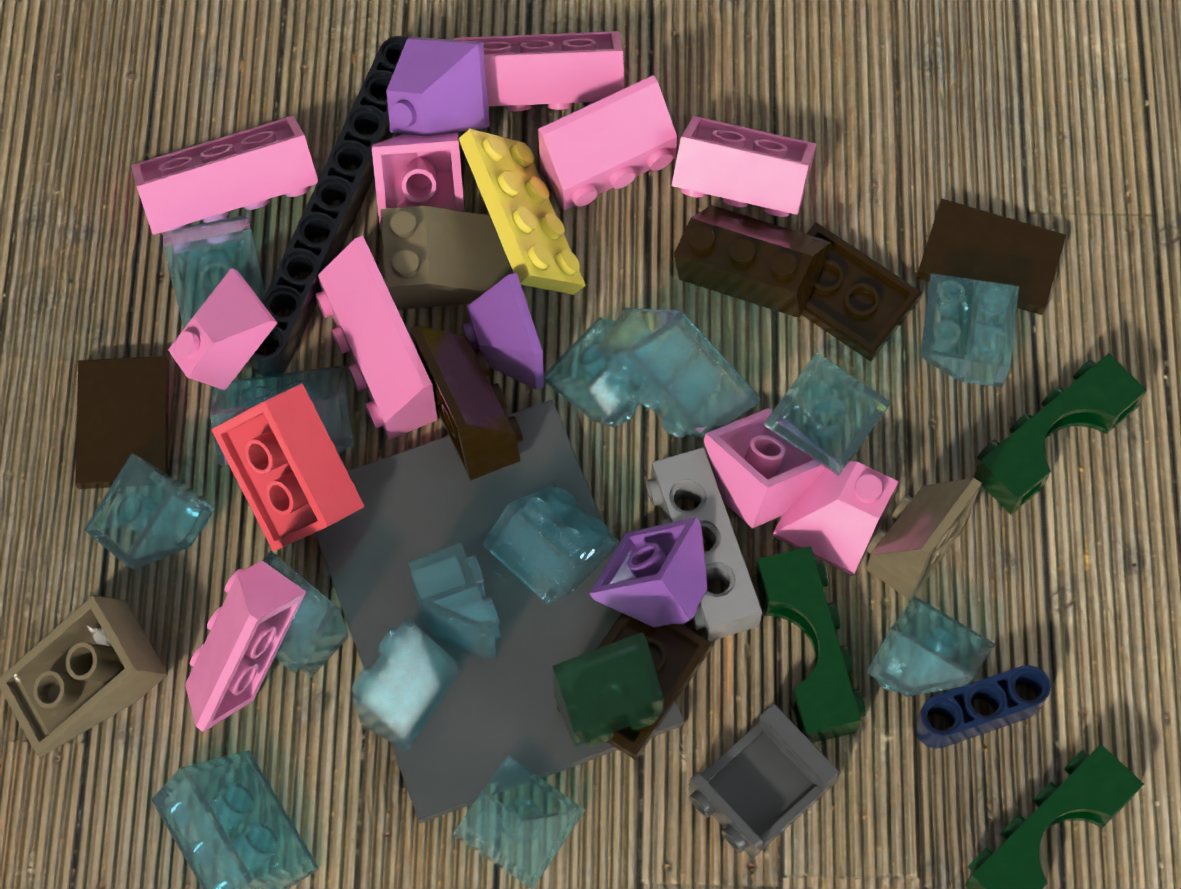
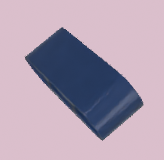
(996, 690)

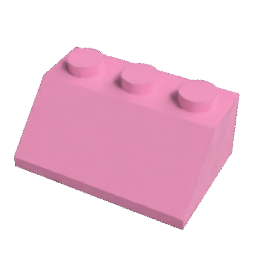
(607, 144)
(743, 166)
(241, 642)

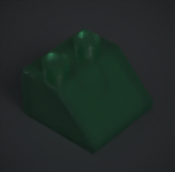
(608, 691)

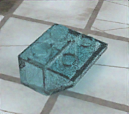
(970, 328)
(550, 542)
(451, 600)
(403, 685)

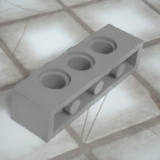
(692, 478)

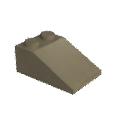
(440, 256)
(921, 534)
(81, 673)

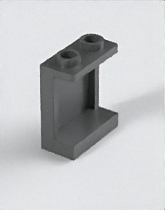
(763, 783)

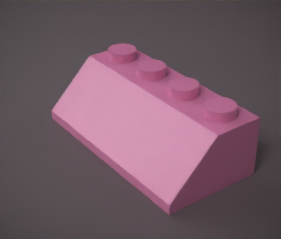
(551, 68)
(225, 175)
(376, 341)

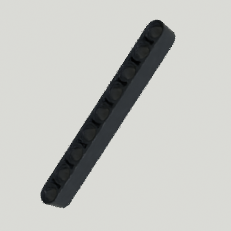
(326, 220)

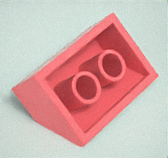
(288, 467)

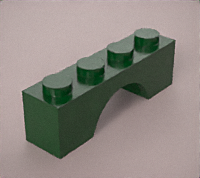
(1096, 399)
(794, 591)
(1092, 794)

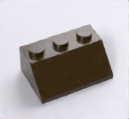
(750, 259)
(468, 402)

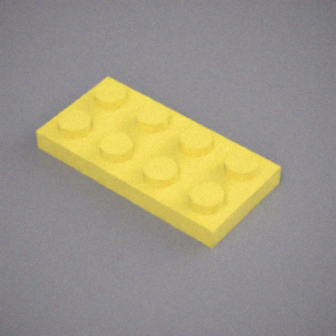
(522, 212)

